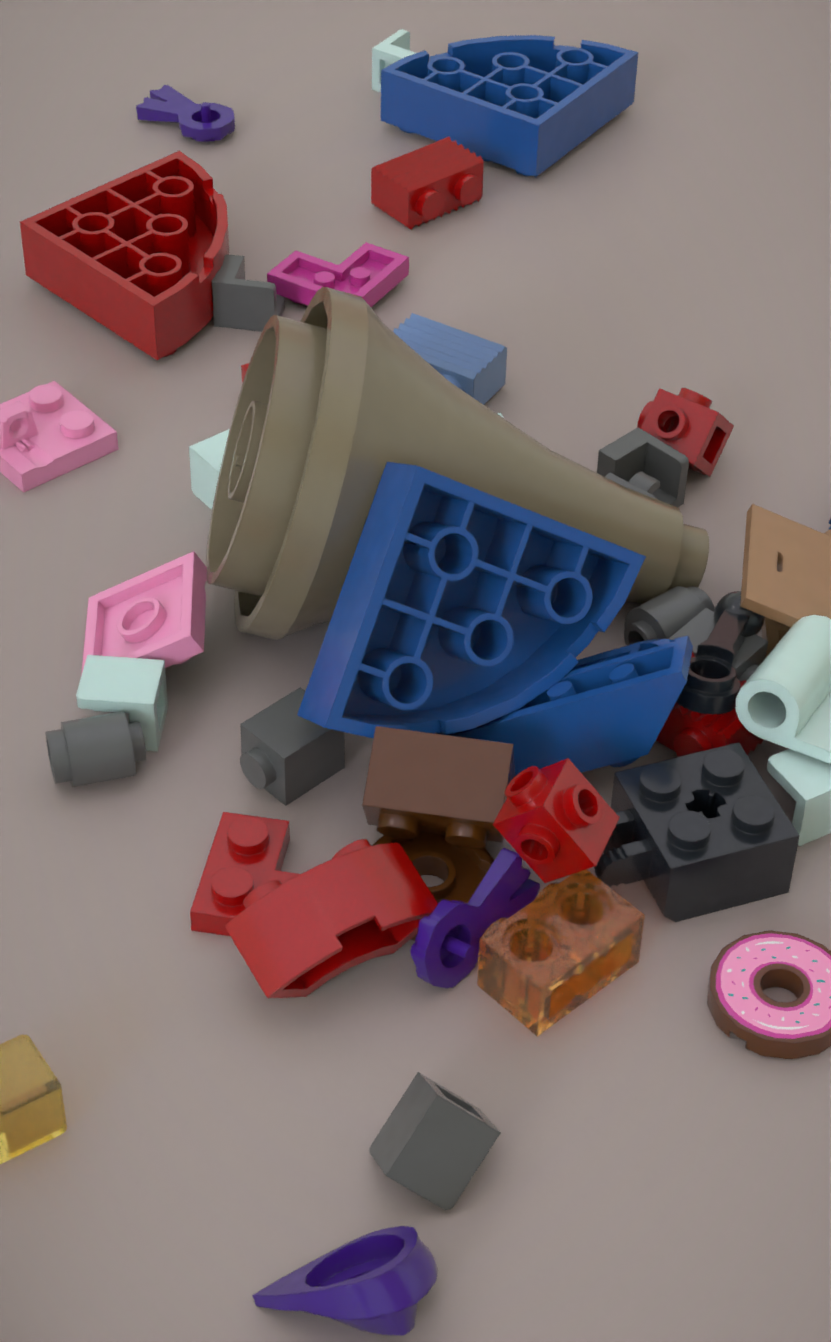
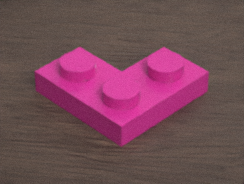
(365, 273)

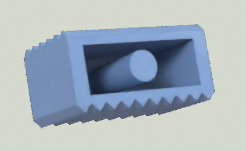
(460, 357)

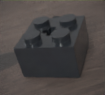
(699, 834)

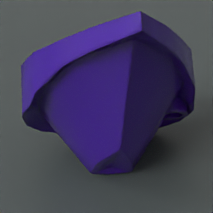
(363, 1283)

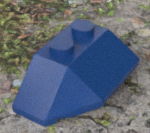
(600, 711)

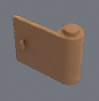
(785, 568)

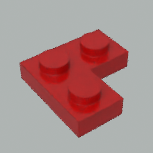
(241, 858)

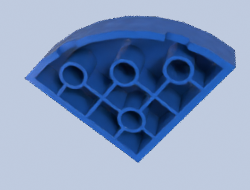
(510, 96)
(458, 609)

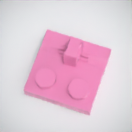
(49, 436)
(151, 614)

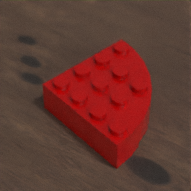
(136, 252)

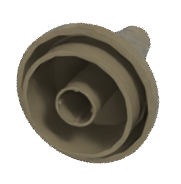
(312, 441)

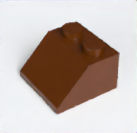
(437, 786)

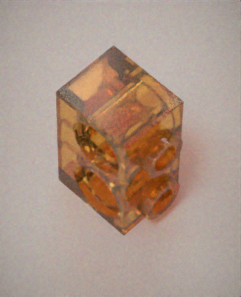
(559, 950)

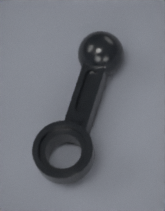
(711, 677)

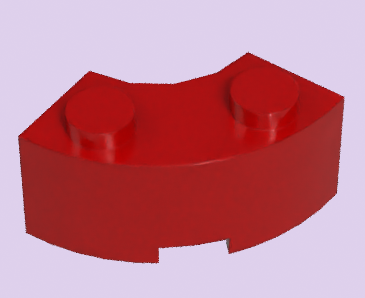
(330, 918)

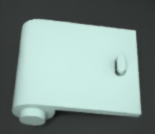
(791, 691)

